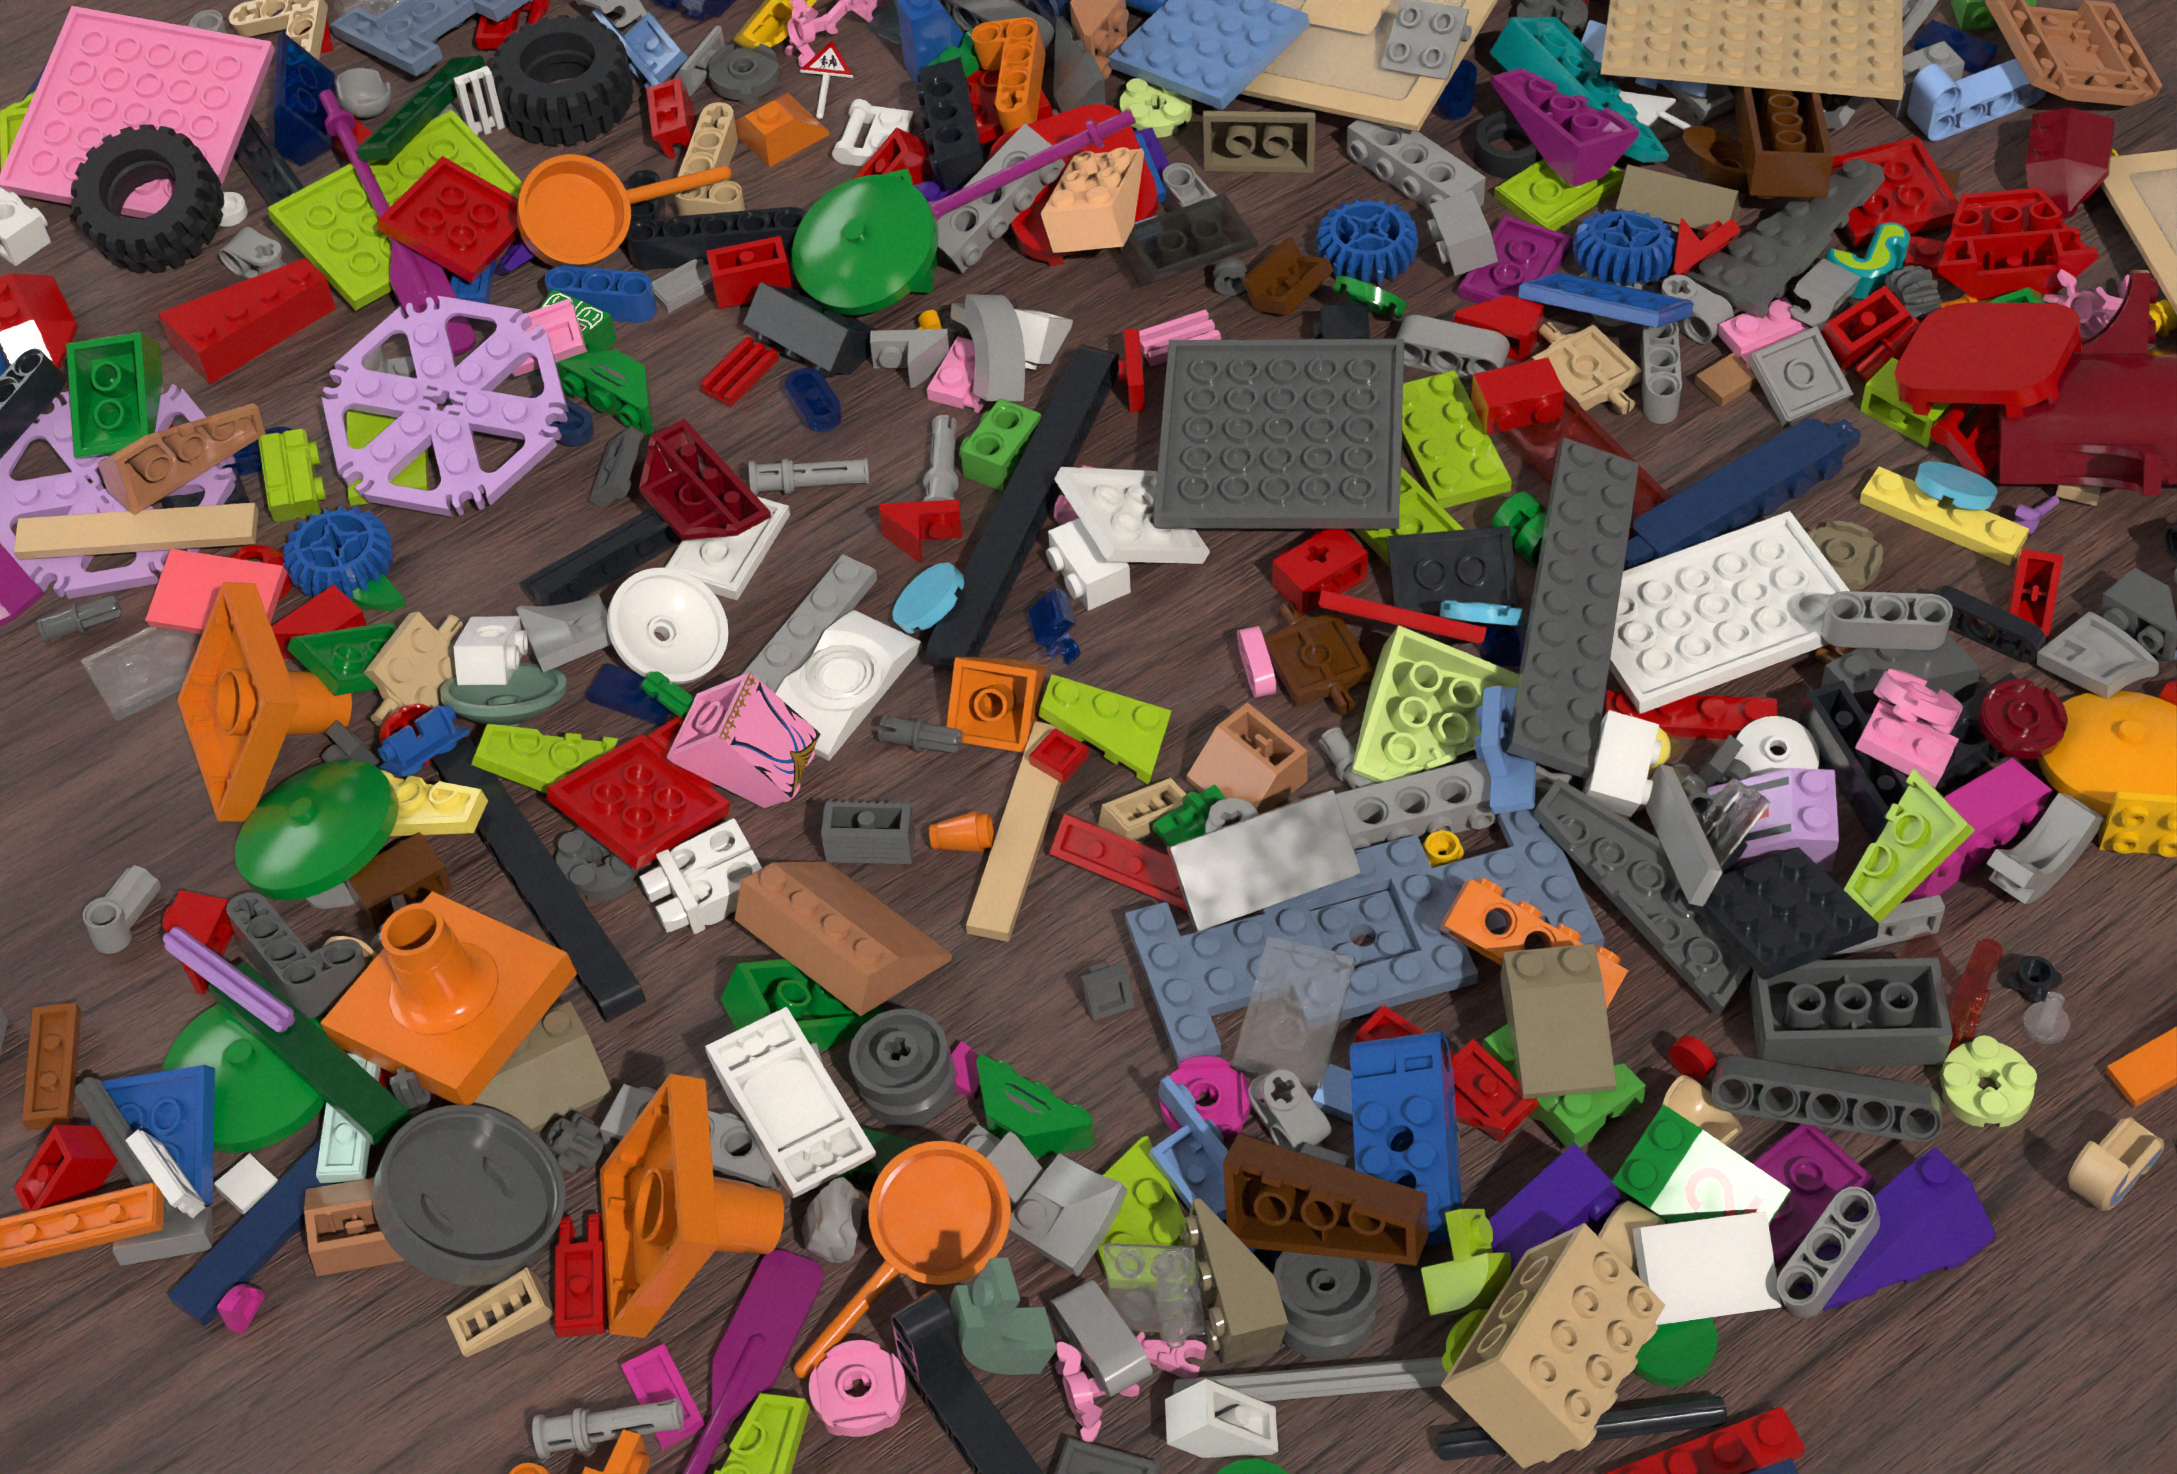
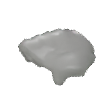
(834, 1221)

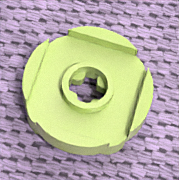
(1143, 95)
(1991, 1060)

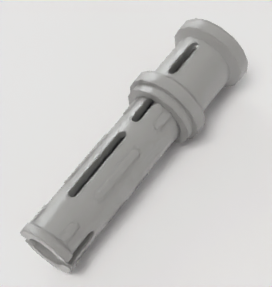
(789, 476)
(941, 479)
(586, 1428)

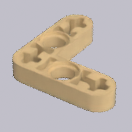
(256, 18)

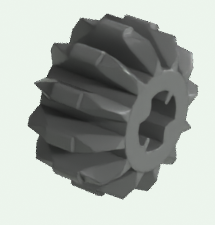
(1915, 290)

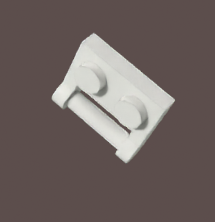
(883, 123)

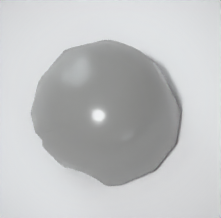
(363, 92)

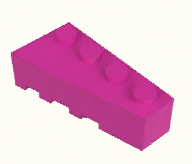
(1998, 809)

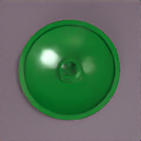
(865, 244)
(316, 830)
(255, 1091)

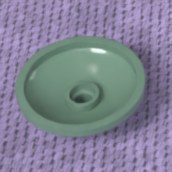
(522, 699)

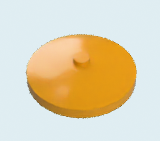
(2115, 747)

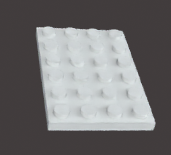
(1720, 611)

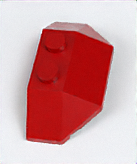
(34, 316)

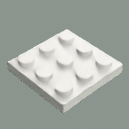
(1119, 516)

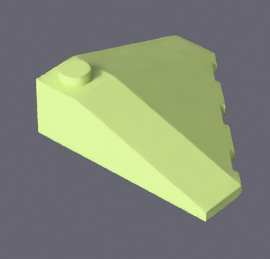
(1422, 706)

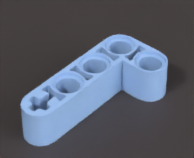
(1949, 106)

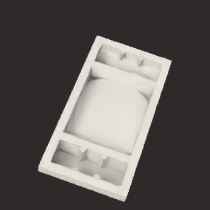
(847, 677)
(789, 1102)

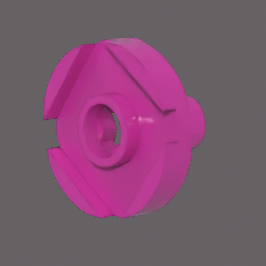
(1223, 1083)

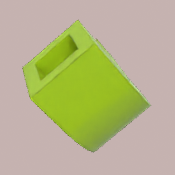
(1476, 1272)

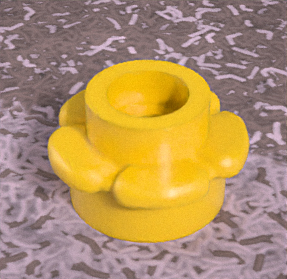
(2165, 317)
(1443, 842)

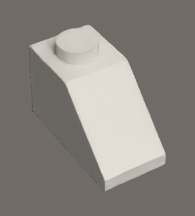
(1041, 335)
(1220, 1422)

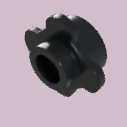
(2035, 968)

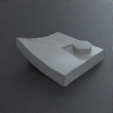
(565, 630)
(2097, 656)
(1067, 1213)

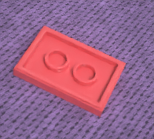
(193, 583)

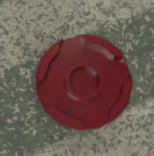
(2022, 719)

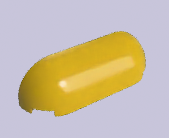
(767, 24)

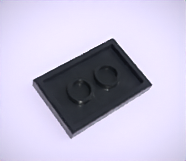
(1452, 566)

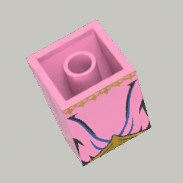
(746, 741)

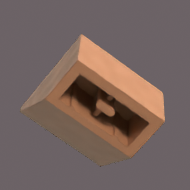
(1100, 27)
(1251, 761)
(344, 1228)

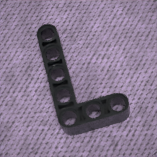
(675, 240)
(25, 392)
(934, 1368)

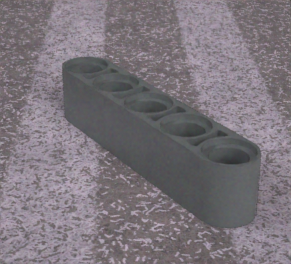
(1842, 1114)

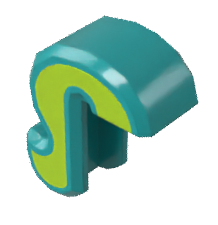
(1885, 253)

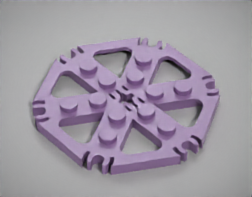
(451, 430)
(74, 495)

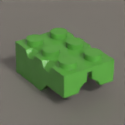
(1574, 1116)

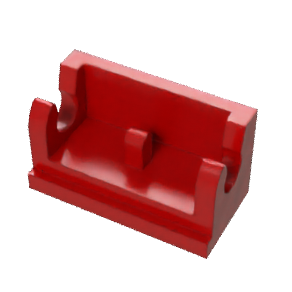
(671, 115)

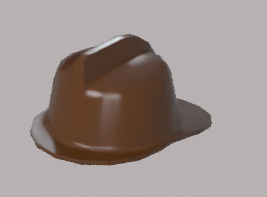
(1719, 157)

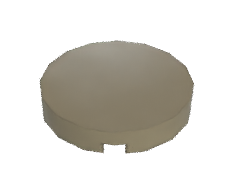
(1850, 552)

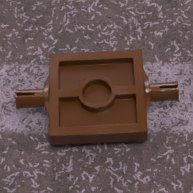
(1317, 658)

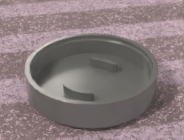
(468, 1194)

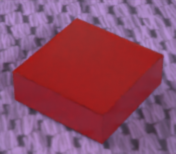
(1059, 755)

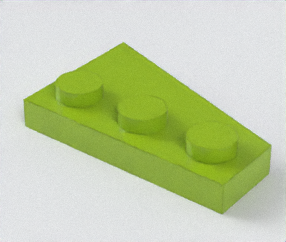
(1116, 724)
(536, 758)
(1911, 846)

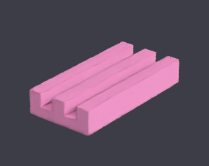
(1176, 329)

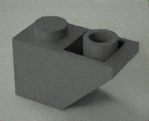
(2143, 611)

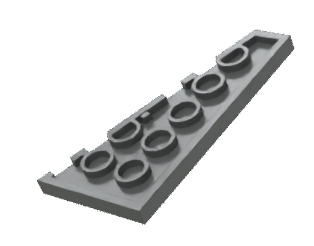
(1786, 244)
(1644, 887)

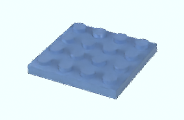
(1209, 46)

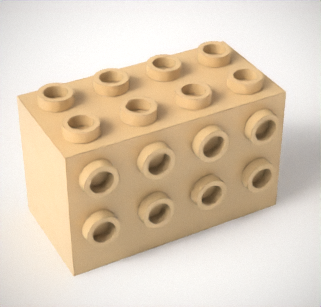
(1554, 1347)

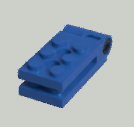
(1405, 1099)

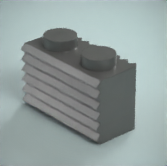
(868, 832)

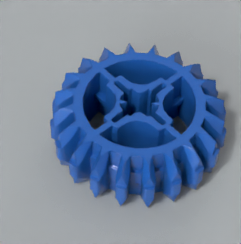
(1368, 240)
(1625, 247)
(313, 549)

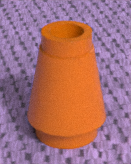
(963, 833)

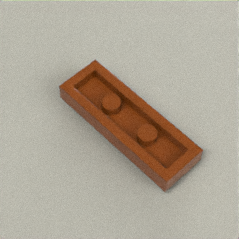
(51, 1066)

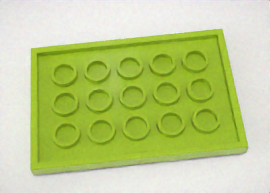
(338, 224)

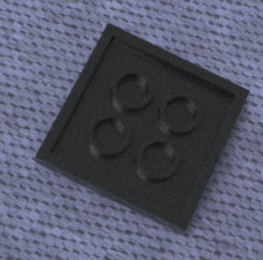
(1785, 914)

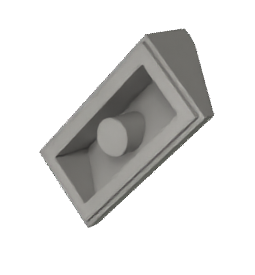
(696, 67)
(179, 1237)

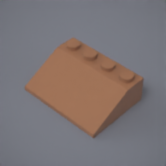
(836, 932)

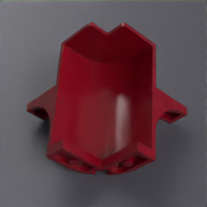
(2111, 411)

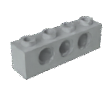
(1412, 163)
(992, 220)
(1442, 799)
(727, 1136)

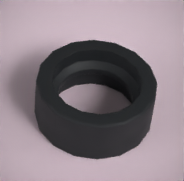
(1497, 161)

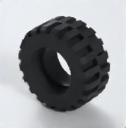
(567, 109)
(121, 167)

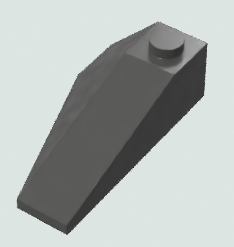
(1075, 72)

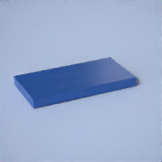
(1606, 299)

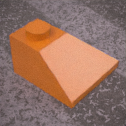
(779, 129)
(996, 701)

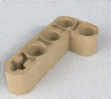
(709, 148)

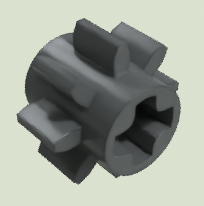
(575, 1142)

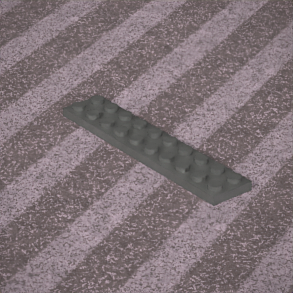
(1573, 610)

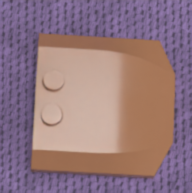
(2078, 52)

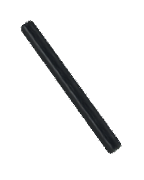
(1611, 1425)

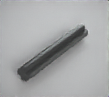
(115, 1132)

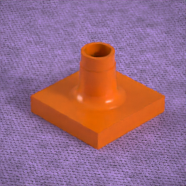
(246, 702)
(448, 997)
(670, 1211)

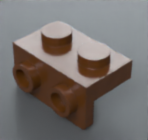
(1285, 279)

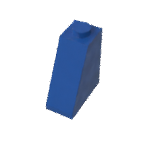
(925, 33)

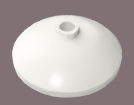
(679, 610)

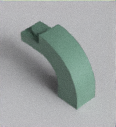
(994, 1331)

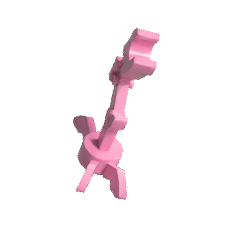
(804, 26)
(2086, 303)
(1081, 1390)

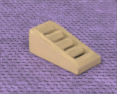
(1118, 813)
(522, 1319)

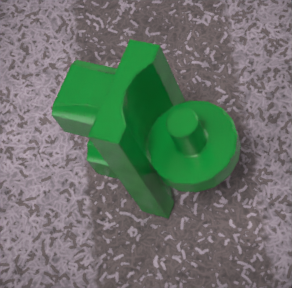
(1188, 819)

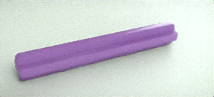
(229, 979)

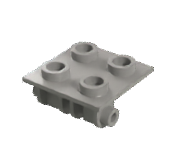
(1425, 38)

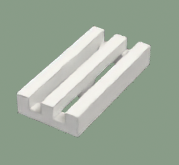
(485, 123)
(166, 1173)

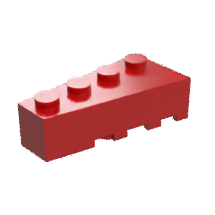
(247, 318)

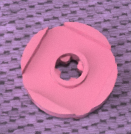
(1916, 700)
(864, 1414)

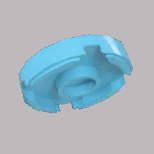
(1964, 486)
(928, 597)
(1482, 612)

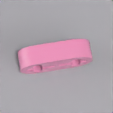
(1256, 661)

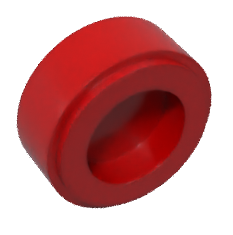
(1692, 1057)

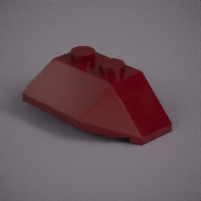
(2069, 155)
(696, 488)

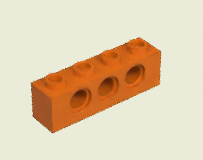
(1467, 924)

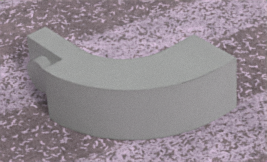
(996, 346)
(2047, 851)

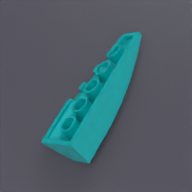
(1557, 55)

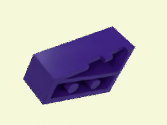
(1554, 1202)

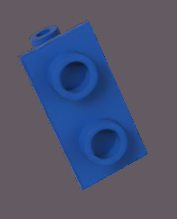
(407, 753)

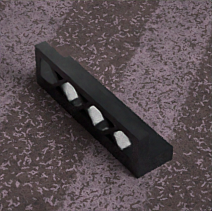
(601, 561)

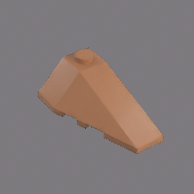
(172, 457)

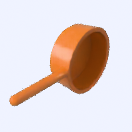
(580, 211)
(934, 1220)

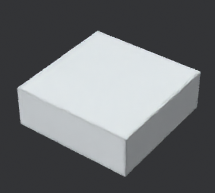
(245, 1184)

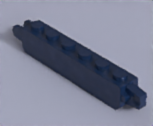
(1743, 490)

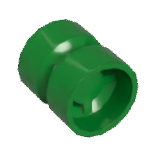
(1527, 523)

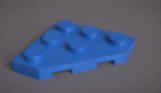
(176, 1111)

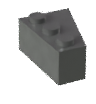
(1942, 667)

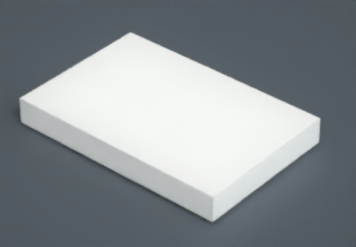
(731, 561)
(1709, 1266)

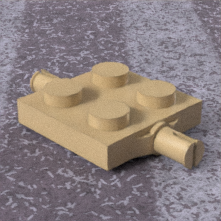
(1590, 367)
(414, 664)

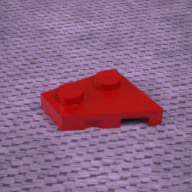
(1487, 1092)

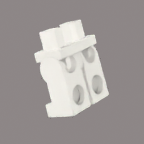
(702, 878)

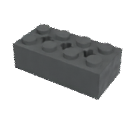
(1853, 1013)

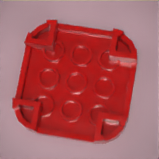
(1028, 225)
(1988, 355)

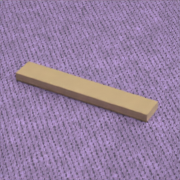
(136, 533)
(1015, 847)

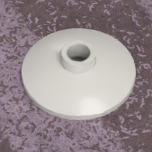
(1770, 731)

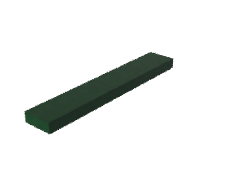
(417, 110)
(323, 1066)

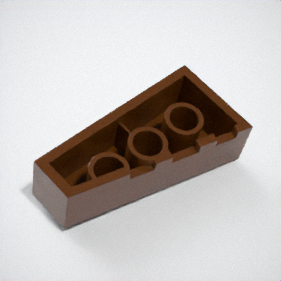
(1319, 1208)

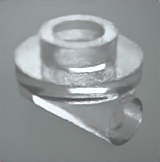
(2047, 1020)

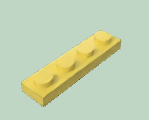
(1969, 528)

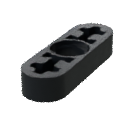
(2021, 637)

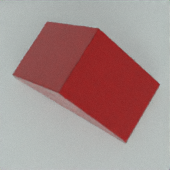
(2035, 587)

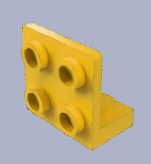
(2140, 824)

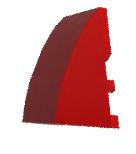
(2011, 244)

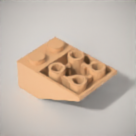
(1094, 201)

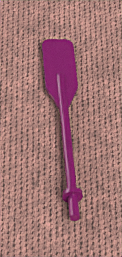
(1094, 134)
(411, 273)
(757, 1343)

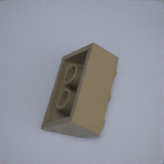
(1259, 141)
(1678, 198)
(549, 1073)

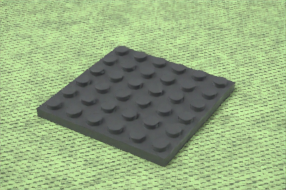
(1281, 434)

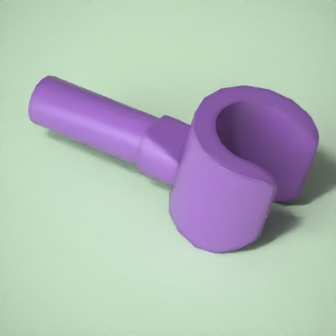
(2031, 517)

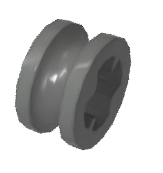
(1229, 276)

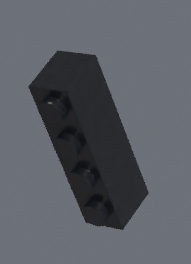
(1866, 782)

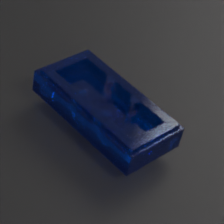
(1971, 49)
(622, 692)

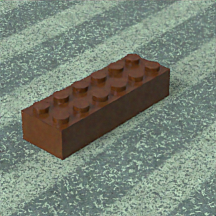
(1783, 142)

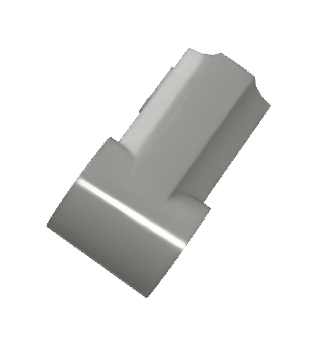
(112, 916)

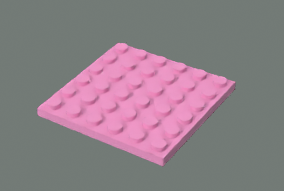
(128, 73)

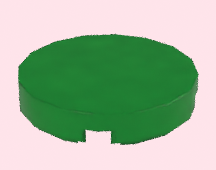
(1375, 298)
(1678, 1352)

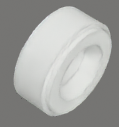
(234, 209)

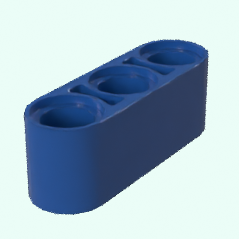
(621, 293)

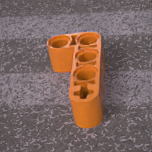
(1019, 54)

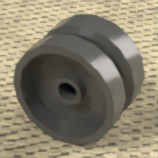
(903, 1067)
(1327, 1303)

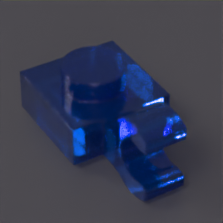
(1050, 623)

